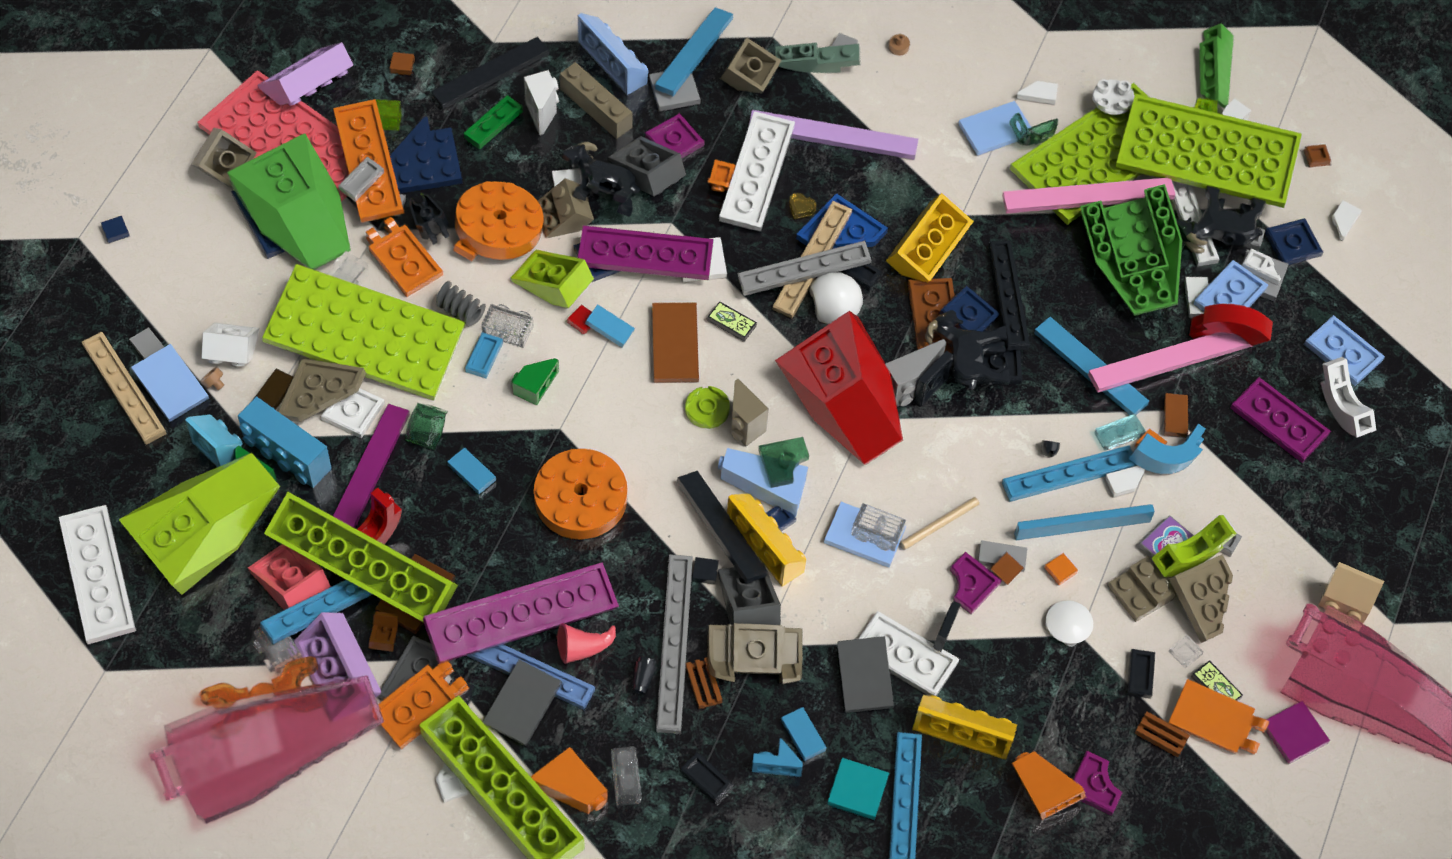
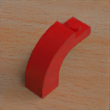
(1233, 319)
(382, 517)

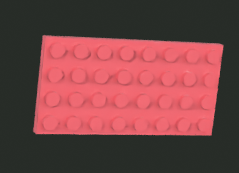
(265, 125)

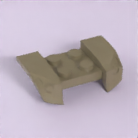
(755, 651)

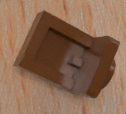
(384, 631)

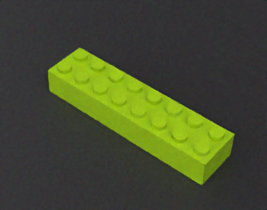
(359, 558)
(500, 783)

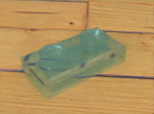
(1119, 432)

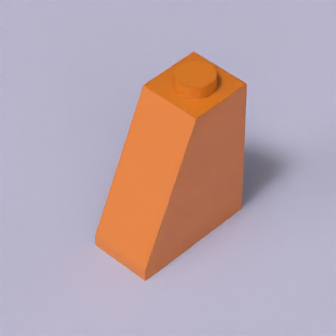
(571, 782)
(1046, 785)

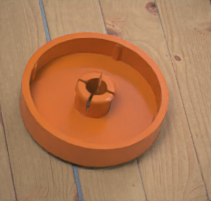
(502, 238)
(585, 514)

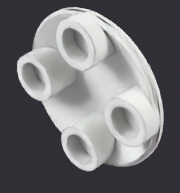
(1113, 96)
(1069, 622)

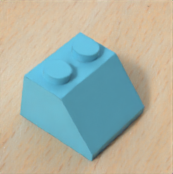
(213, 438)

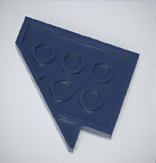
(426, 159)

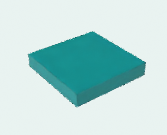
(858, 788)

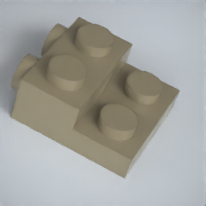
(1142, 589)

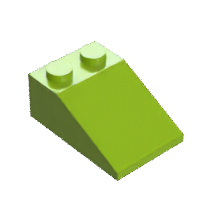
(554, 277)

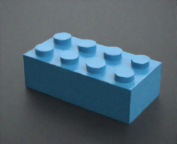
(284, 442)

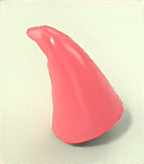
(577, 644)

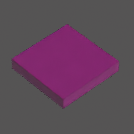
(676, 135)
(1296, 732)

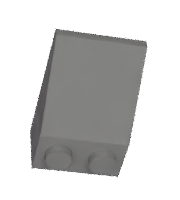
(909, 368)

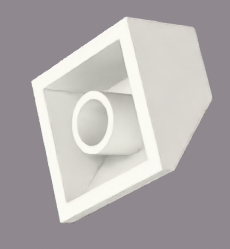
(541, 98)
(229, 343)

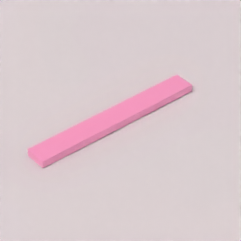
(1080, 195)
(1165, 360)

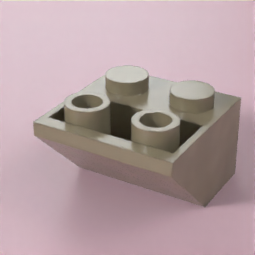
(562, 211)

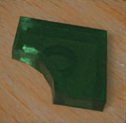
(782, 459)

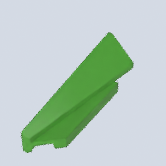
(1216, 64)

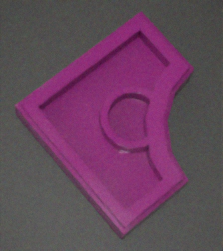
(973, 581)
(1096, 783)

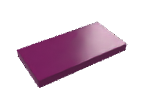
(1280, 419)

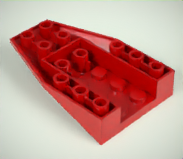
(846, 387)

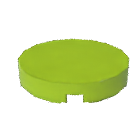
(707, 407)

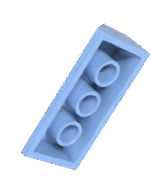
(611, 53)

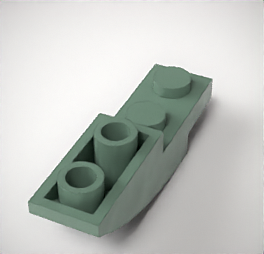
(818, 60)

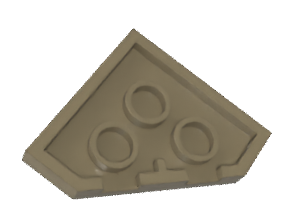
(318, 387)
(1205, 595)

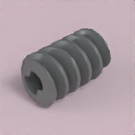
(459, 305)

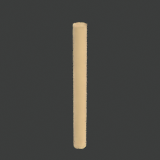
(939, 523)

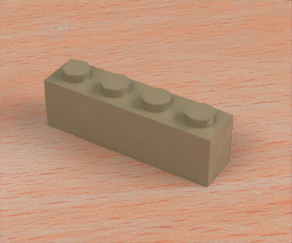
(596, 100)

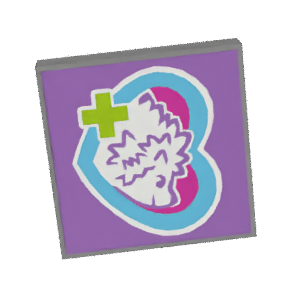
(1166, 533)

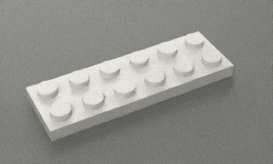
(757, 171)
(97, 574)

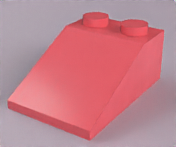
(289, 576)

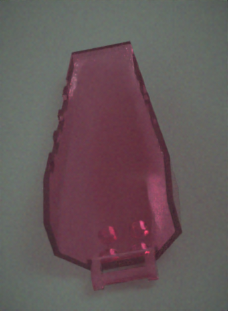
(1368, 683)
(255, 744)

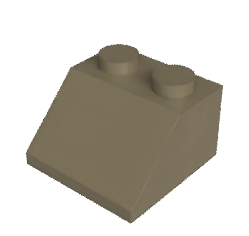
(750, 68)
(221, 154)
(748, 415)

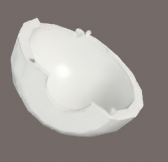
(835, 295)

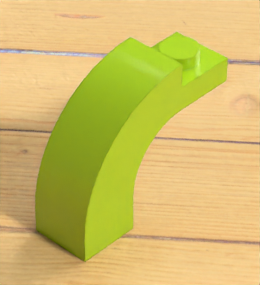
(1196, 550)

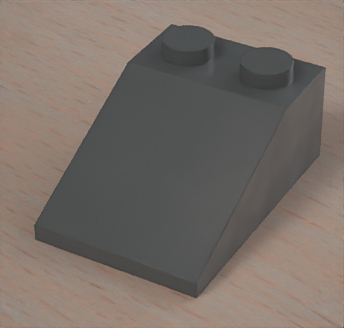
(651, 164)
(749, 602)

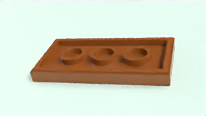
(926, 303)
(675, 342)

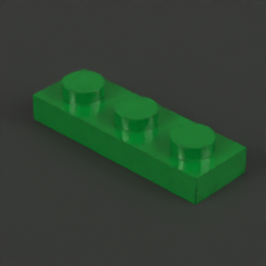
(493, 122)

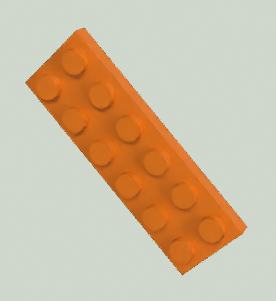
(363, 137)

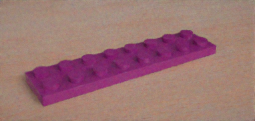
(520, 612)

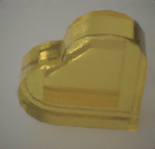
(802, 206)

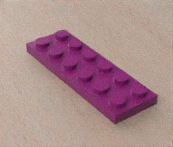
(646, 252)

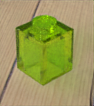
(390, 114)

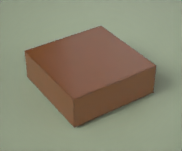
(402, 63)
(1317, 155)
(1007, 568)

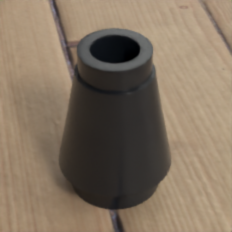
(643, 673)

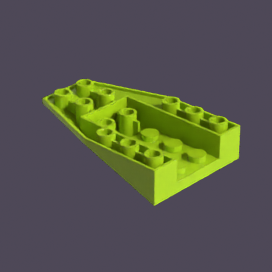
(202, 519)

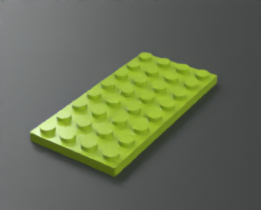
(1209, 150)
(1078, 156)
(364, 329)

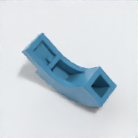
(1167, 459)

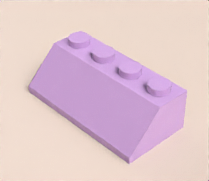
(307, 74)
(335, 649)

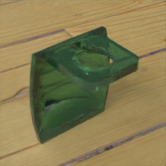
(1035, 134)
(426, 425)

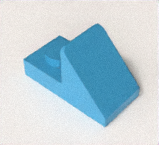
(784, 764)

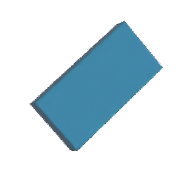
(609, 326)
(484, 355)
(471, 471)
(803, 734)

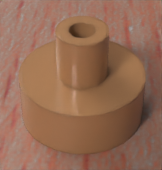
(899, 44)
(213, 378)

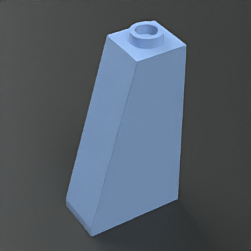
(748, 474)

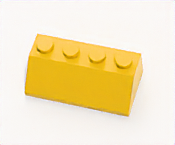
(930, 240)
(765, 538)
(965, 726)

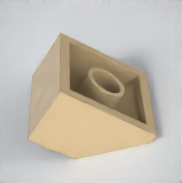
(1351, 592)

